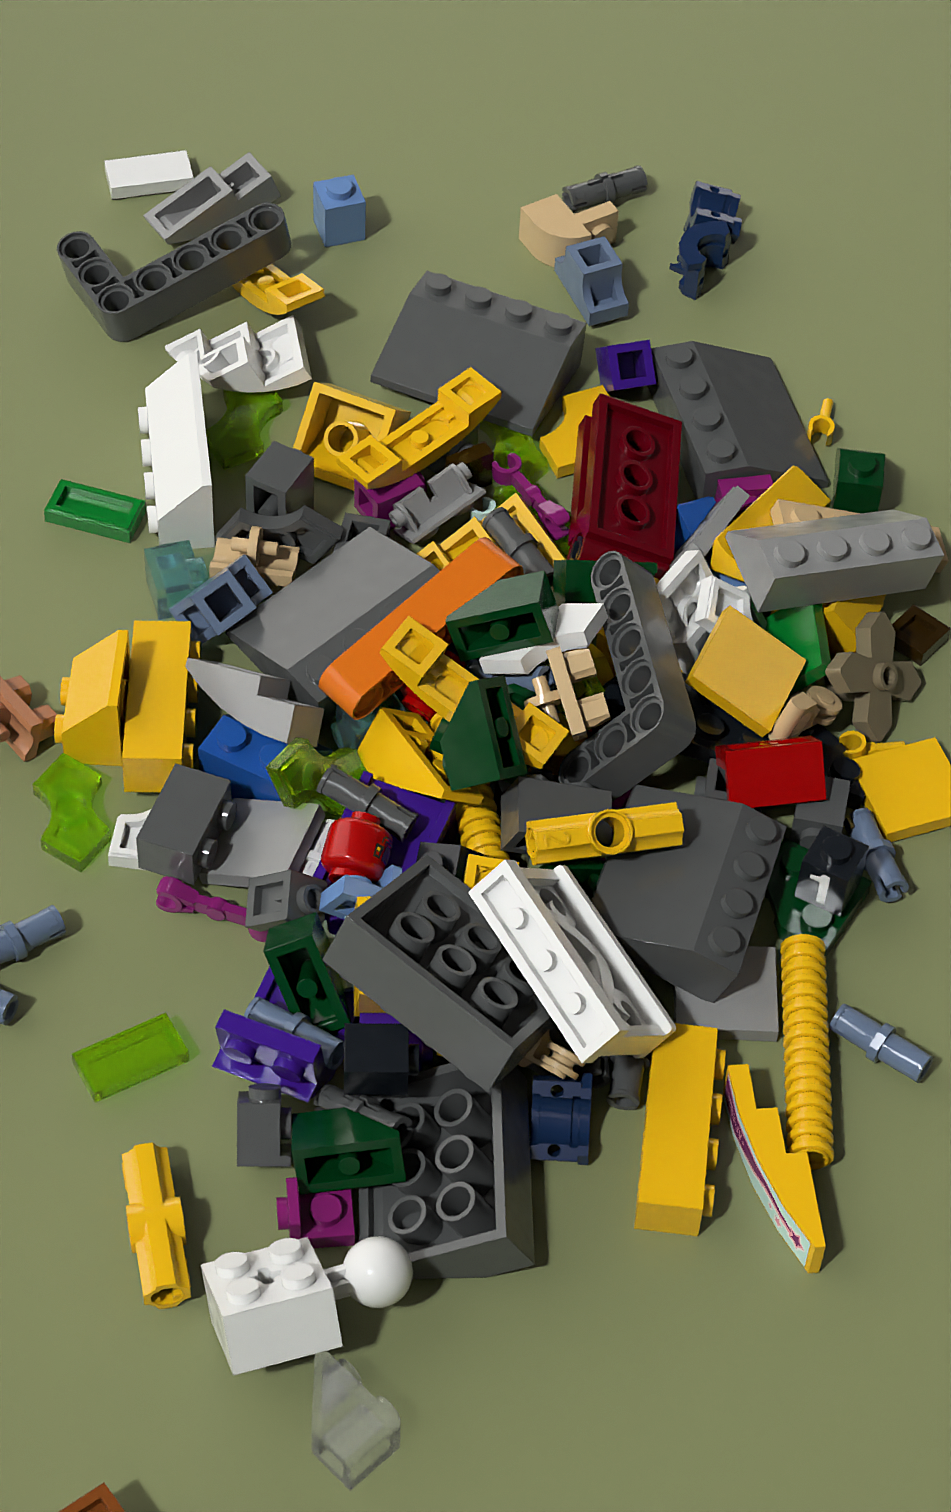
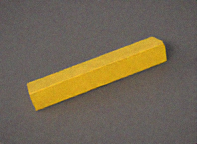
(791, 486)

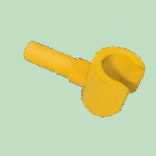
(823, 423)
(856, 745)

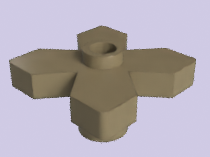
(872, 677)

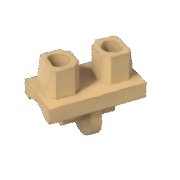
(274, 562)
(567, 670)

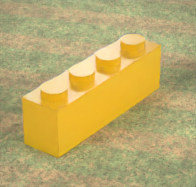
(158, 704)
(677, 1130)

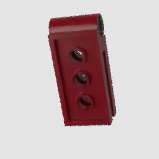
(625, 484)

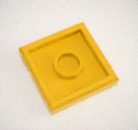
(745, 671)
(907, 788)

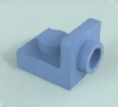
(342, 895)

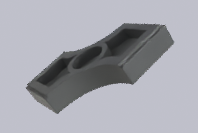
(298, 529)

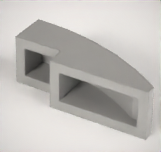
(212, 200)
(257, 701)

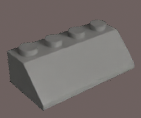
(835, 558)

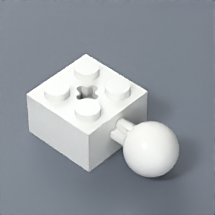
(282, 1301)

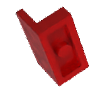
(773, 771)

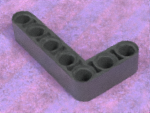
(177, 280)
(656, 701)

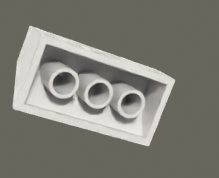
(178, 457)

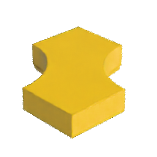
(561, 444)

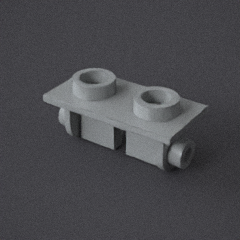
(420, 517)

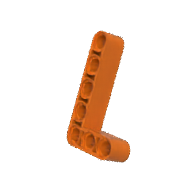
(362, 678)

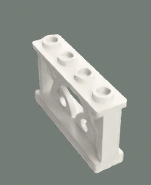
(572, 961)

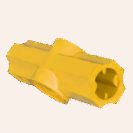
(575, 838)
(156, 1226)

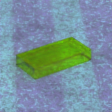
(130, 1057)

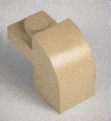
(551, 226)

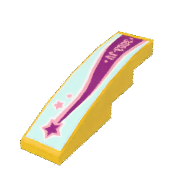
(778, 1177)

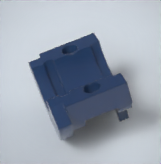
(714, 204)
(699, 248)
(561, 1118)

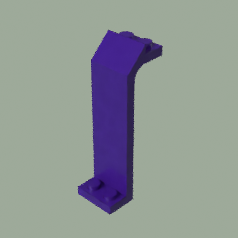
(281, 1058)

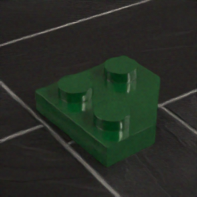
(797, 916)

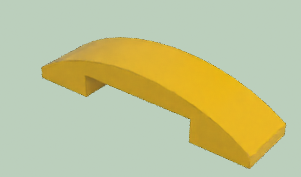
(277, 292)
(425, 437)
(440, 682)

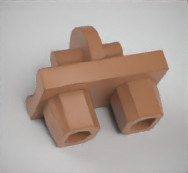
(19, 724)

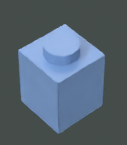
(339, 210)

